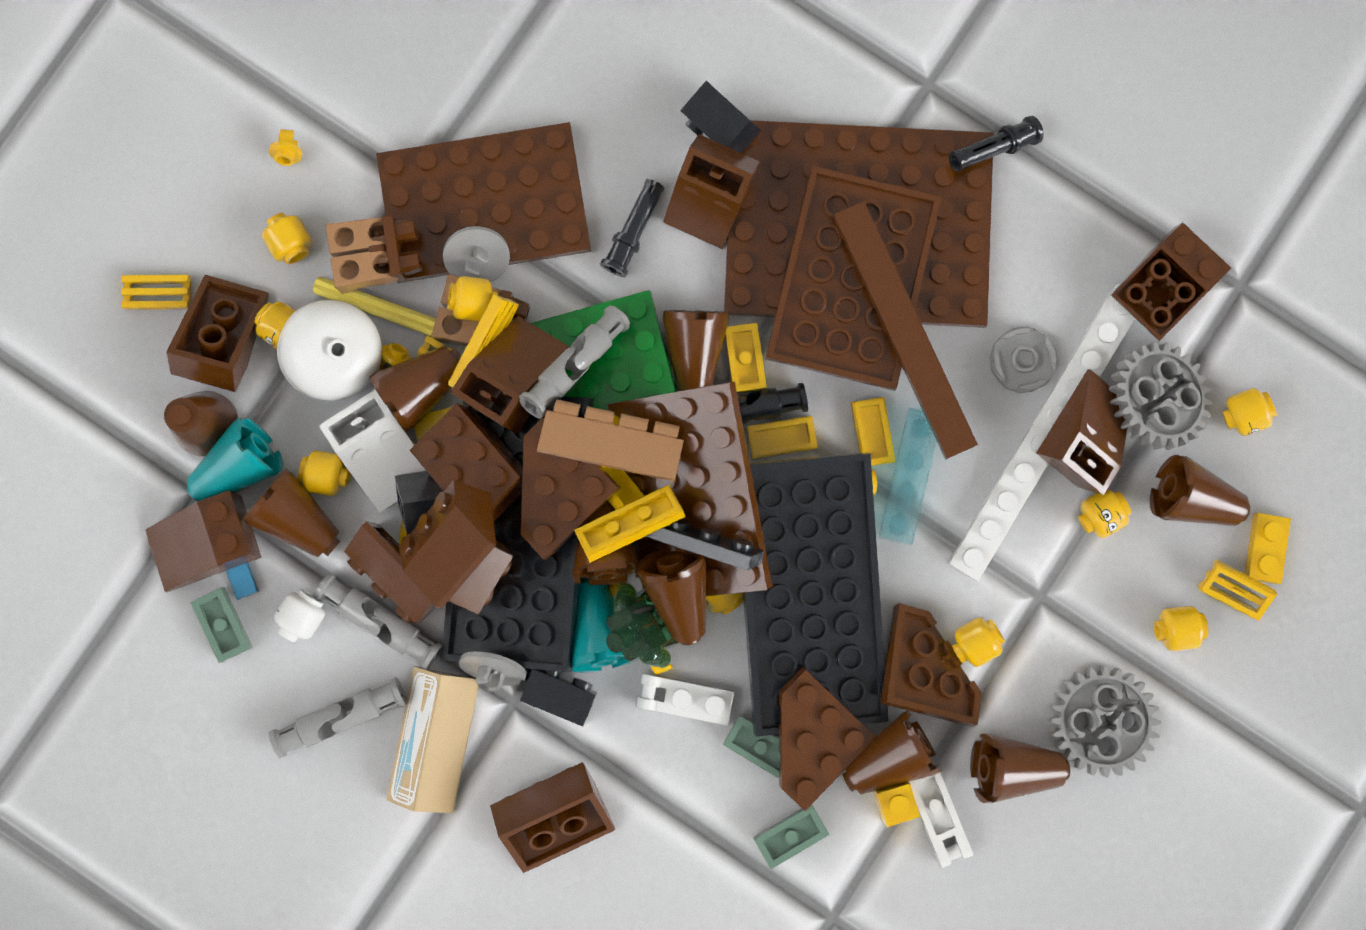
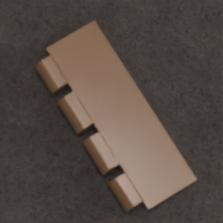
(609, 445)

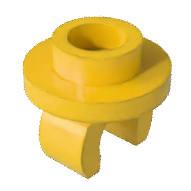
(285, 150)
(393, 354)

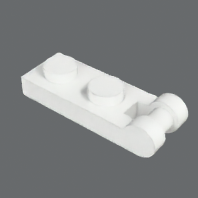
(686, 699)
(940, 819)

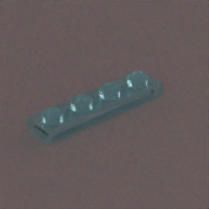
(908, 479)

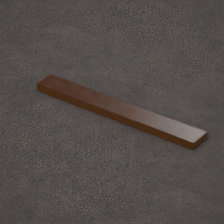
(904, 330)

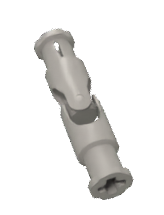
(587, 348)
(399, 635)
(317, 727)

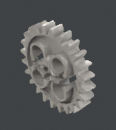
(1179, 419)
(1125, 744)

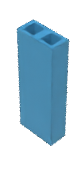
(242, 581)

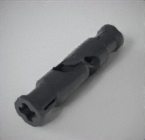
(771, 403)

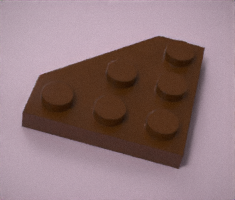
(558, 495)
(926, 672)
(815, 738)

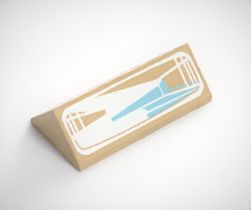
(432, 741)

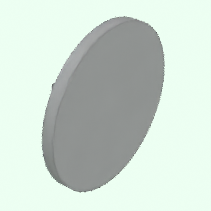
(476, 253)
(492, 669)

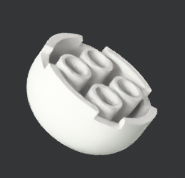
(307, 355)

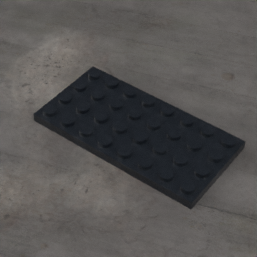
(823, 588)
(536, 600)

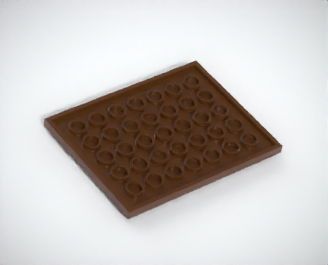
(918, 159)

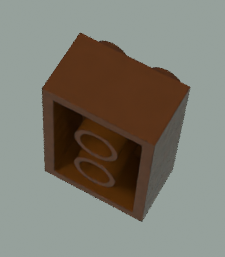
(469, 452)

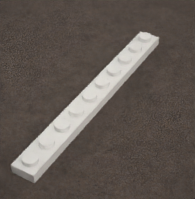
(1025, 465)

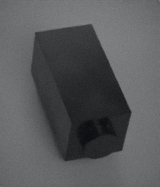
(558, 696)

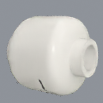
(299, 616)

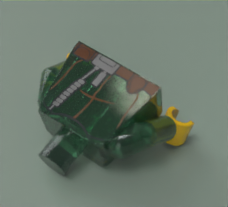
(638, 628)

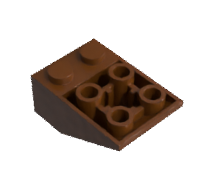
(710, 190)
(1170, 280)
(507, 370)
(1087, 437)

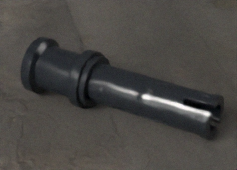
(1008, 140)
(626, 241)

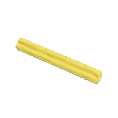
(377, 306)

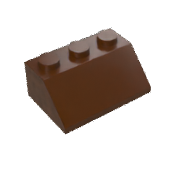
(449, 542)
(378, 556)
(551, 817)

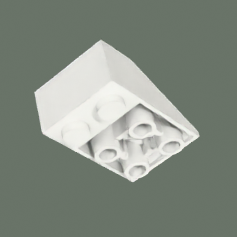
(372, 447)

